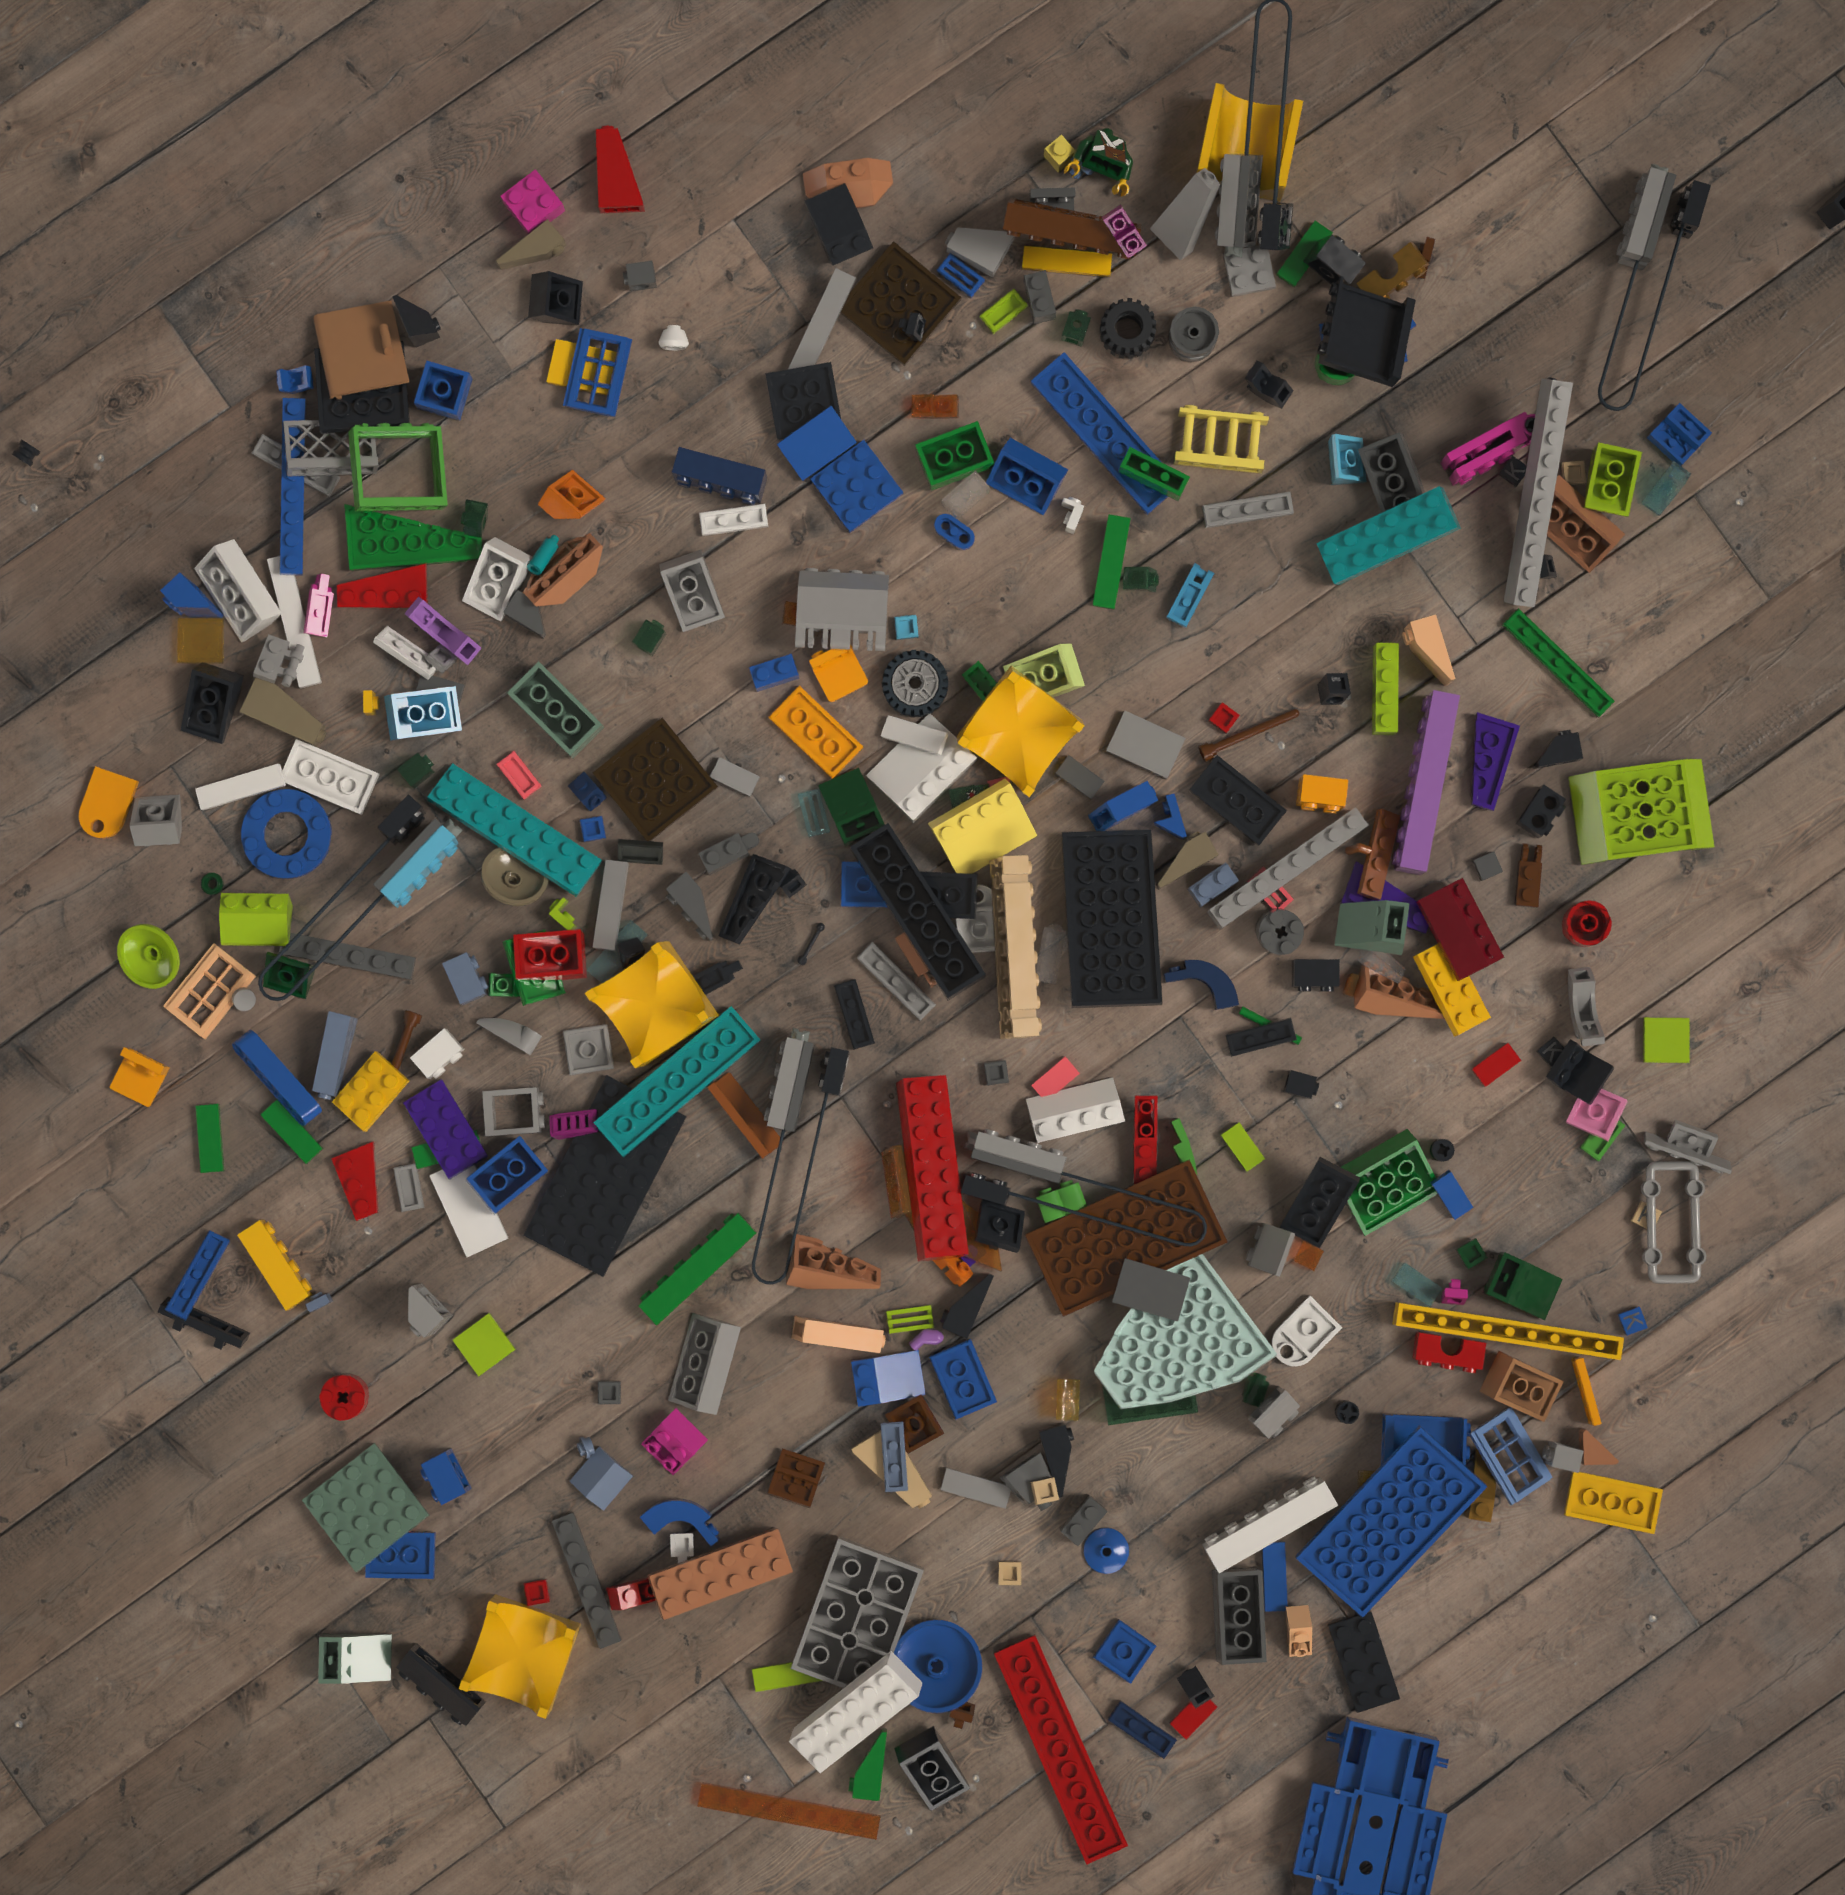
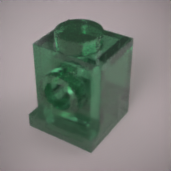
(1076, 335)
(474, 518)

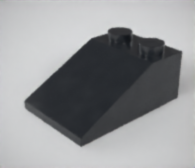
(838, 224)
(211, 702)
(931, 1768)

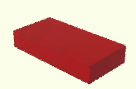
(1496, 1064)
(1190, 1718)

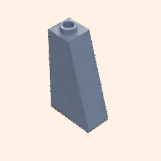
(334, 1054)

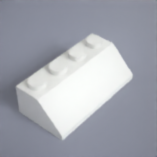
(237, 590)
(1075, 1110)

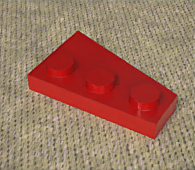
(358, 1179)

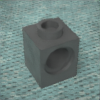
(640, 276)

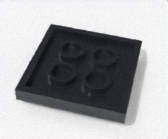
(800, 396)

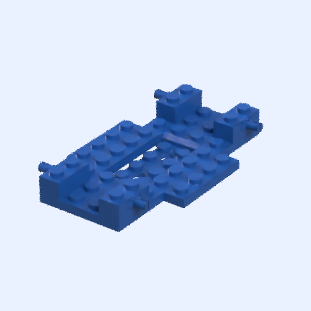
(1387, 1771)

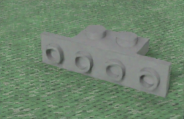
(1691, 1144)

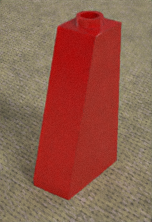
(616, 180)

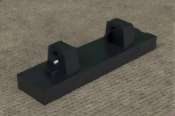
(210, 1325)

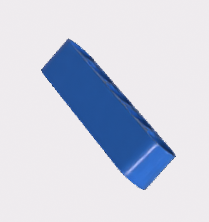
(276, 1077)

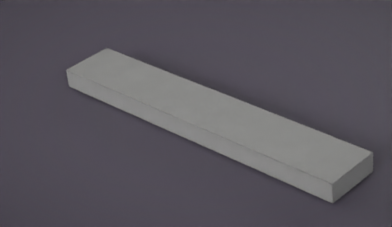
(823, 319)

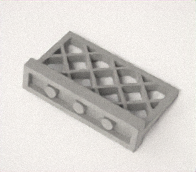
(324, 465)

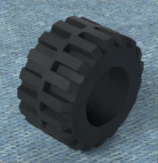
(1130, 310)

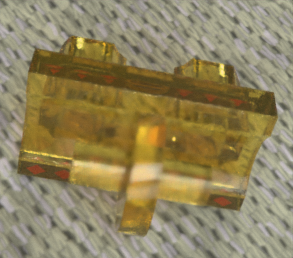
(1067, 1399)

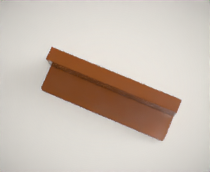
(745, 1114)

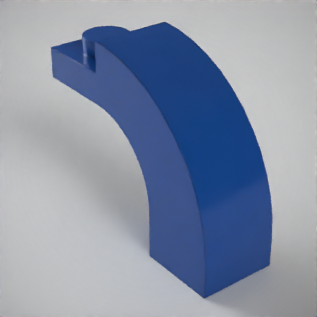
(680, 1510)

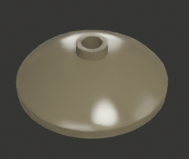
(501, 868)

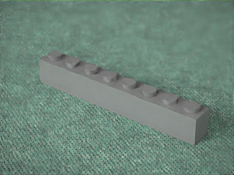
(1287, 868)

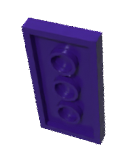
(445, 1129)

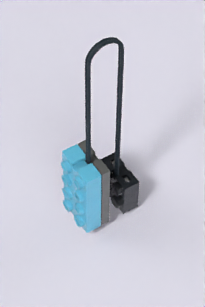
(403, 875)

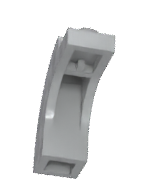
(1583, 1007)

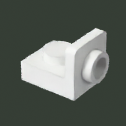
(1072, 518)

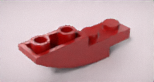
(1145, 1137)

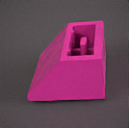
(674, 1441)

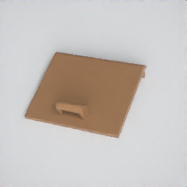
(360, 349)

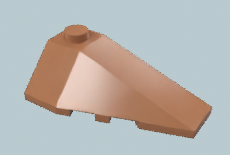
(1385, 997)
(824, 1268)

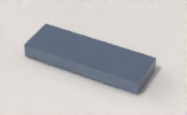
(894, 1456)

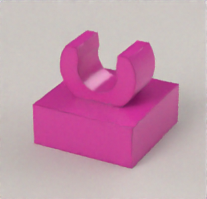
(1454, 1294)

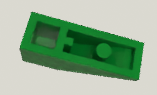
(868, 1775)

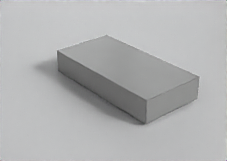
(734, 777)
(408, 1187)

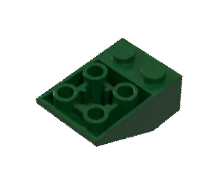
(851, 806)
(1522, 1285)

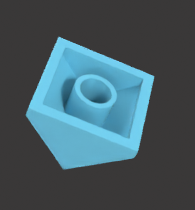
(1345, 460)

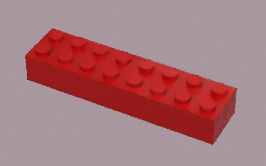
(932, 1168)

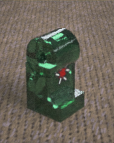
(961, 794)

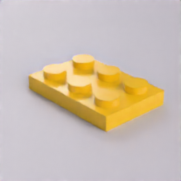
(370, 1091)

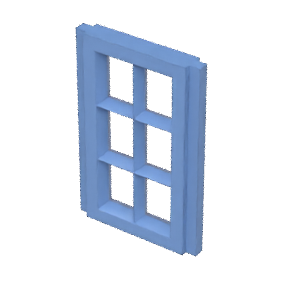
(1495, 1467)

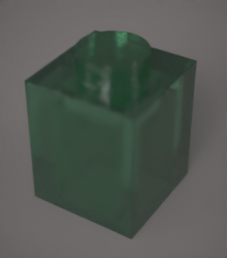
(649, 637)
(416, 770)

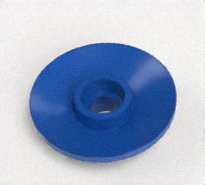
(1103, 1539)

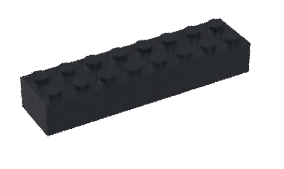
(918, 911)

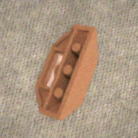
(865, 179)
(566, 572)

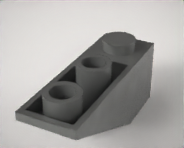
(690, 897)

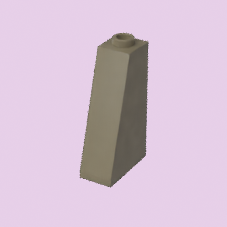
(278, 710)

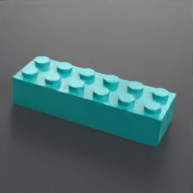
(1388, 535)

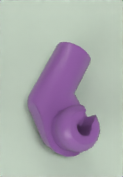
(926, 1336)

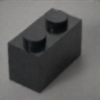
(1316, 973)

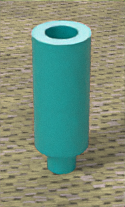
(543, 555)

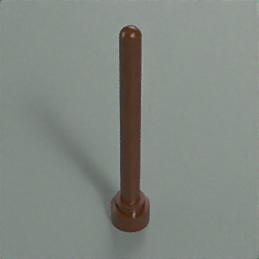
(1209, 750)
(411, 1021)

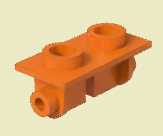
(958, 1272)

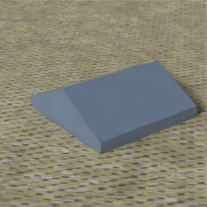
(601, 1478)

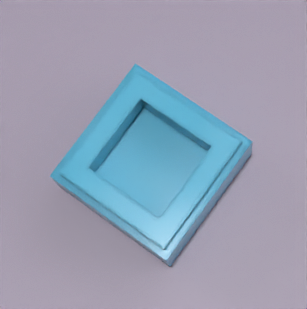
(906, 627)

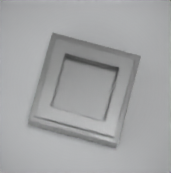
(441, 658)

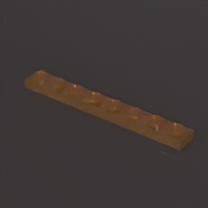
(789, 1810)

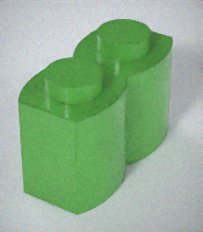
(1067, 1196)

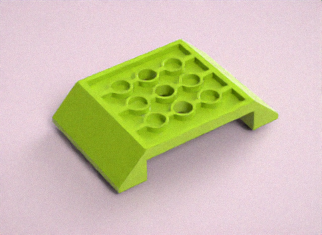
(1610, 816)

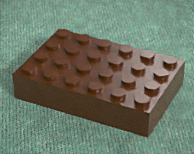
(1061, 226)

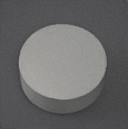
(243, 999)

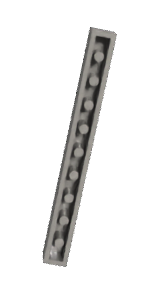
(1538, 492)

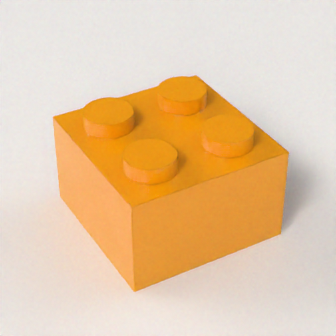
(1321, 793)

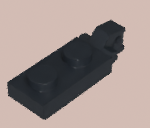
(717, 976)

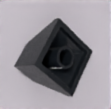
(417, 321)

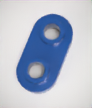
(954, 532)

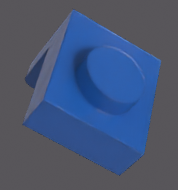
(295, 380)

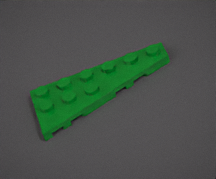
(393, 541)

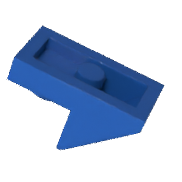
(1174, 824)

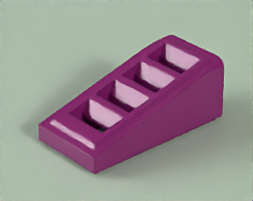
(559, 1124)

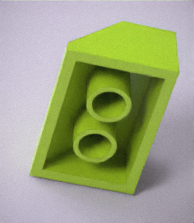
(255, 919)

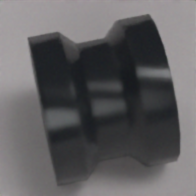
(26, 453)
(1437, 1150)
(1351, 1413)

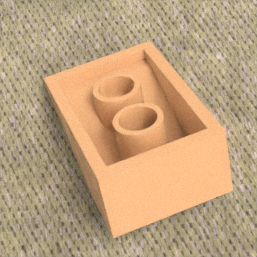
(1429, 647)

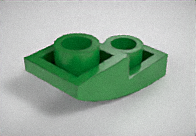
(502, 985)

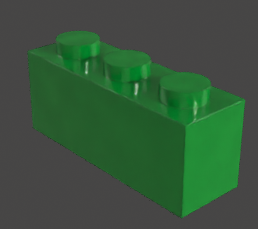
(1154, 474)

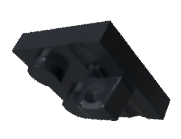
(999, 1226)

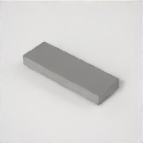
(975, 1488)

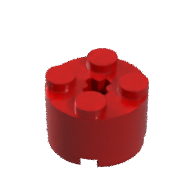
(1597, 917)
(331, 1396)

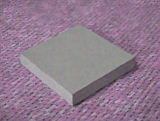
(588, 1049)

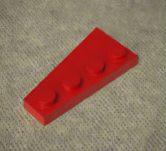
(386, 589)

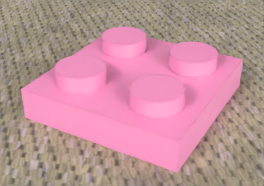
(1600, 1116)

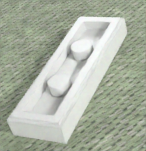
(733, 519)
(405, 651)
(914, 735)

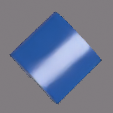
(1679, 435)

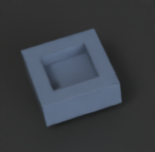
(318, 1301)

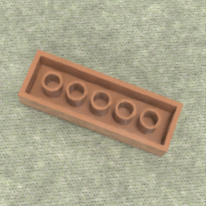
(719, 1573)

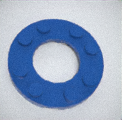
(292, 865)

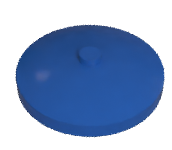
(944, 1661)

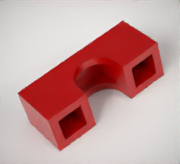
(1469, 1355)

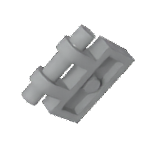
(271, 660)

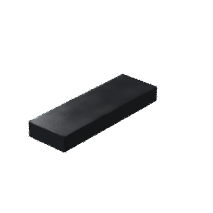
(854, 1014)
(1261, 1037)

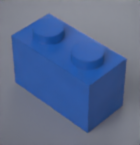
(774, 672)

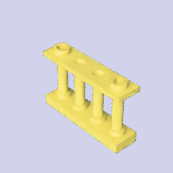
(1229, 460)

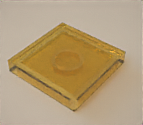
(200, 640)

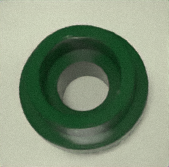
(205, 883)

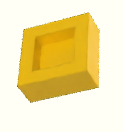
(370, 702)

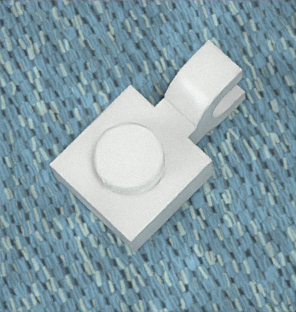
(682, 1546)

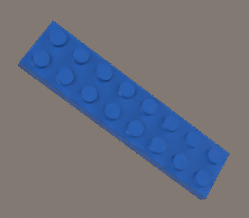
(1095, 424)

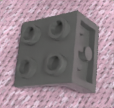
(1053, 197)

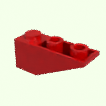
(630, 1594)

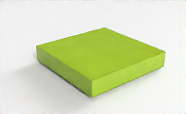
(1666, 1040)
(484, 1344)

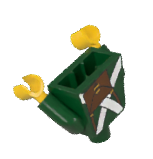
(1104, 155)

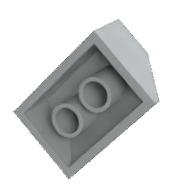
(425, 1311)

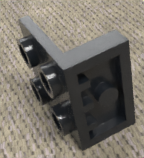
(1579, 1072)

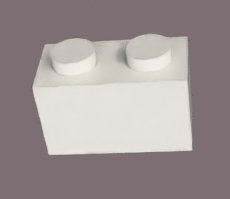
(437, 1054)

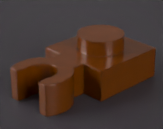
(1426, 250)

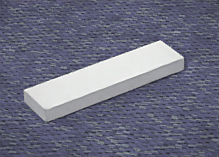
(240, 787)

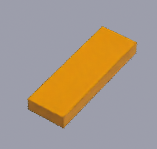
(1586, 1391)

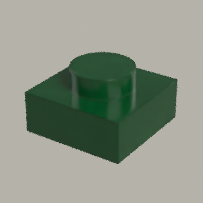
(1471, 1253)

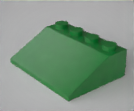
(1390, 1183)

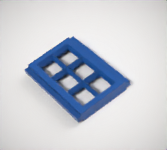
(577, 368)

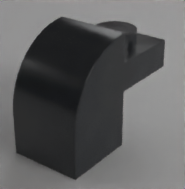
(1268, 386)

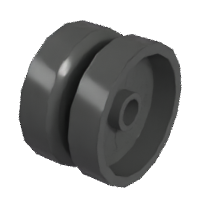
(1206, 332)

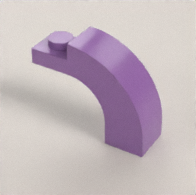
(442, 631)

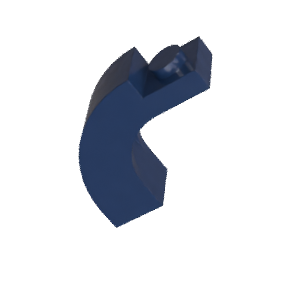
(1213, 977)

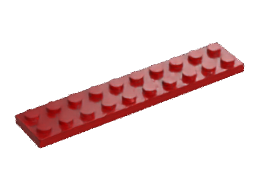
(1060, 1749)

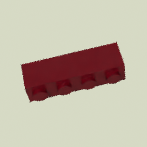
(1460, 929)

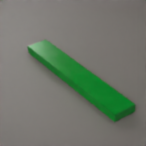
(1558, 663)

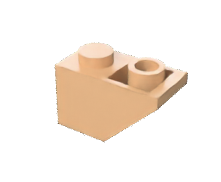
(1299, 1631)

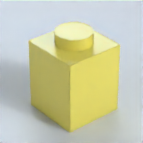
(1059, 153)

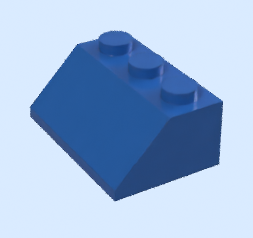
(1026, 476)
(188, 599)

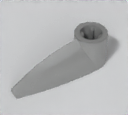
(512, 1032)

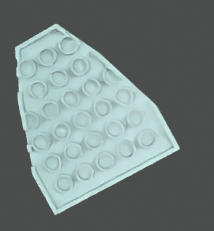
(1169, 1359)

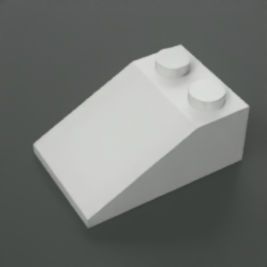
(496, 578)

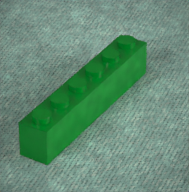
(697, 1269)

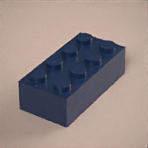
(719, 475)

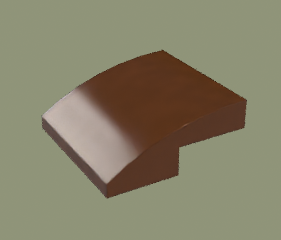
(796, 1478)

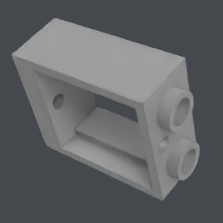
(490, 1114)

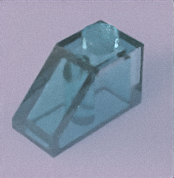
(1666, 488)

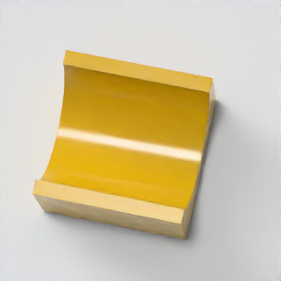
(1227, 135)

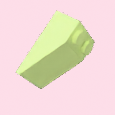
(1052, 669)

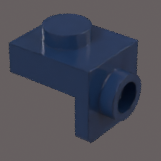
(587, 791)

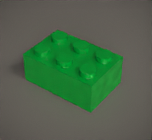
(954, 455)

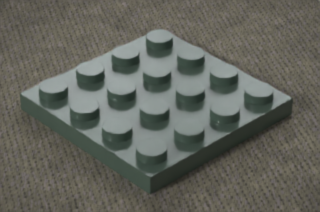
(365, 1507)

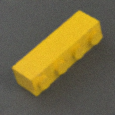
(275, 1264)

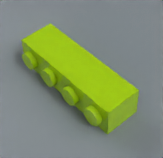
(1385, 689)

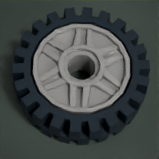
(915, 701)

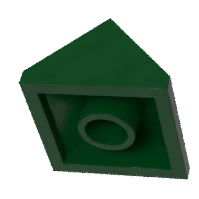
(286, 974)

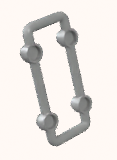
(1652, 1255)

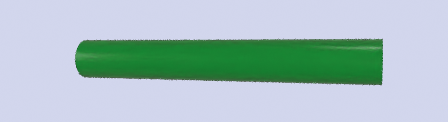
(1260, 1020)

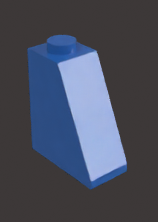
(1123, 806)

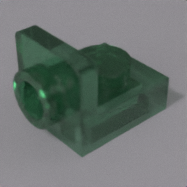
(1140, 578)

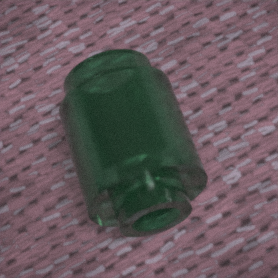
(1255, 1389)

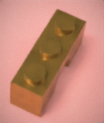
(1410, 264)

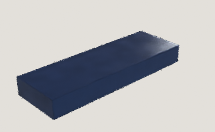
(1142, 1729)

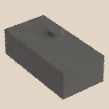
(1239, 1616)

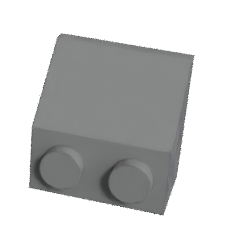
(156, 820)

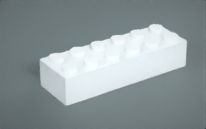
(1269, 1524)
(856, 1712)

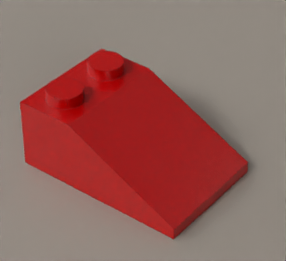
(550, 955)

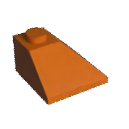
(570, 497)

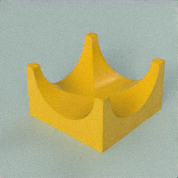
(1019, 729)
(654, 1003)
(521, 1654)

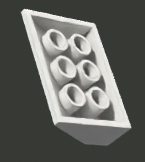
(918, 777)

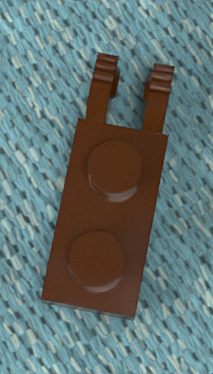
(1528, 878)

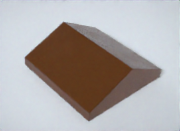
(918, 1423)

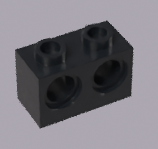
(1537, 808)

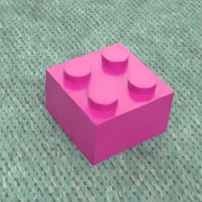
(532, 202)

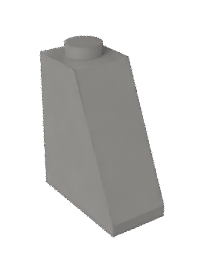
(979, 248)

